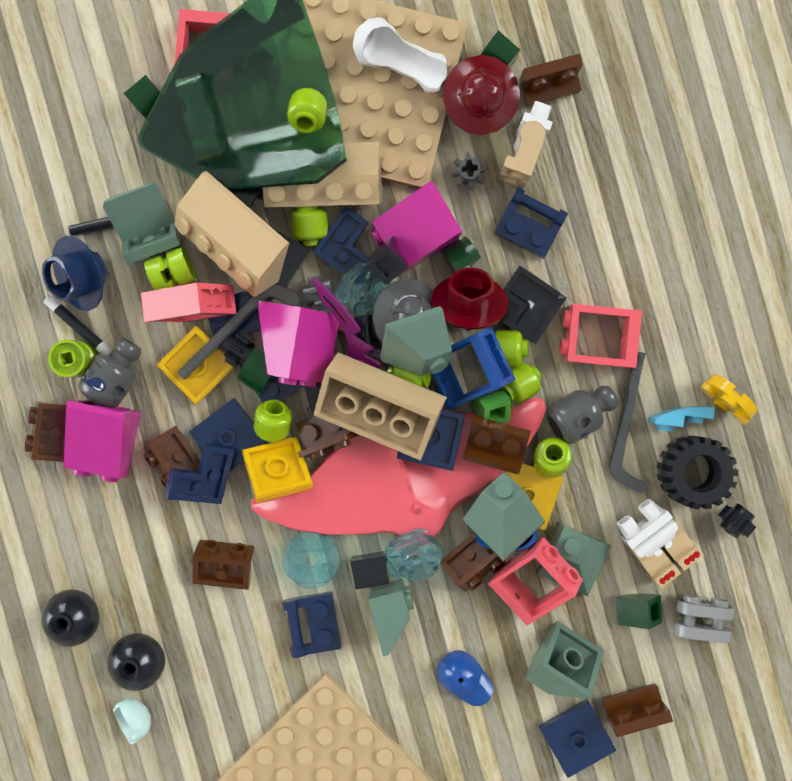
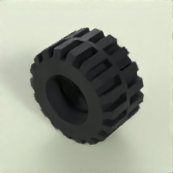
(718, 480)

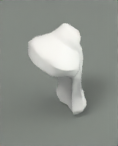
(380, 46)

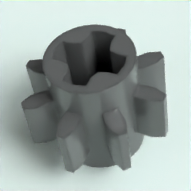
(474, 166)
(311, 294)

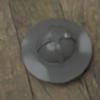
(400, 301)

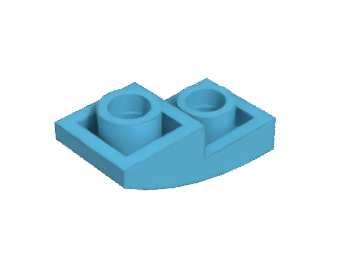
(675, 417)

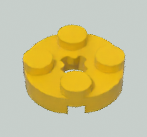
(728, 399)

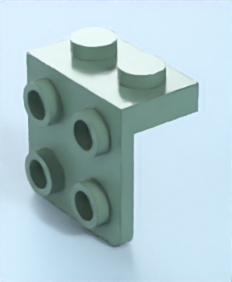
(142, 223)

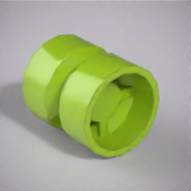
(179, 265)
(71, 358)

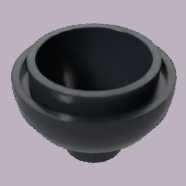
(78, 611)
(144, 654)

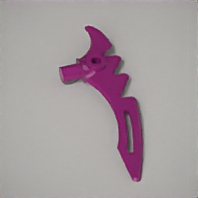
(356, 347)

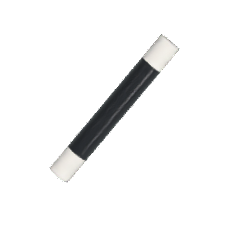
(77, 325)

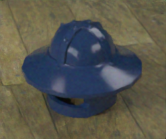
(77, 272)

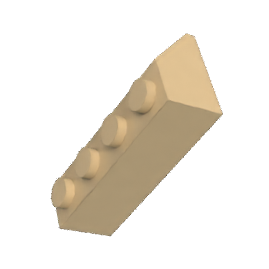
(350, 184)
(231, 235)
(378, 405)

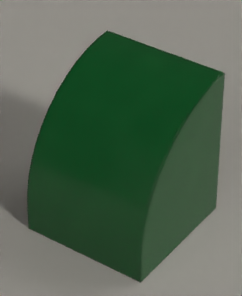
(502, 49)
(143, 95)
(460, 254)
(255, 372)
(639, 610)

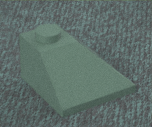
(418, 343)
(503, 516)
(580, 552)
(565, 664)

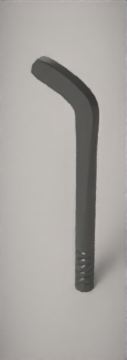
(275, 291)
(617, 455)

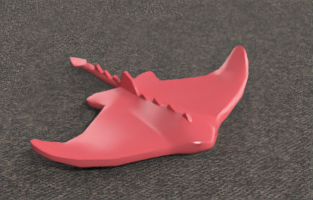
(373, 492)

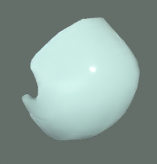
(133, 719)

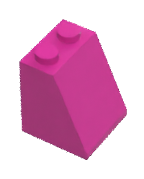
(419, 225)
(297, 342)
(99, 439)

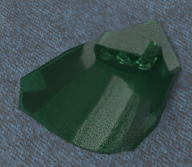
(232, 99)

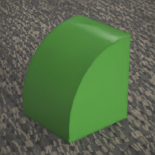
(493, 406)

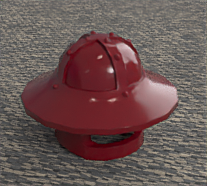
(481, 95)
(470, 299)

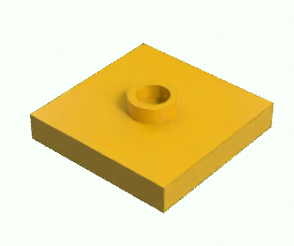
(205, 377)
(276, 469)
(540, 489)

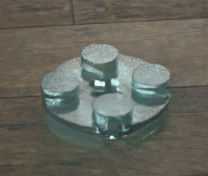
(351, 286)
(410, 544)
(300, 571)

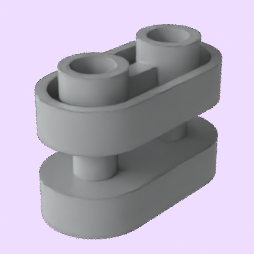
(693, 607)

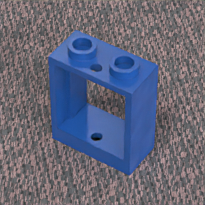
(492, 361)

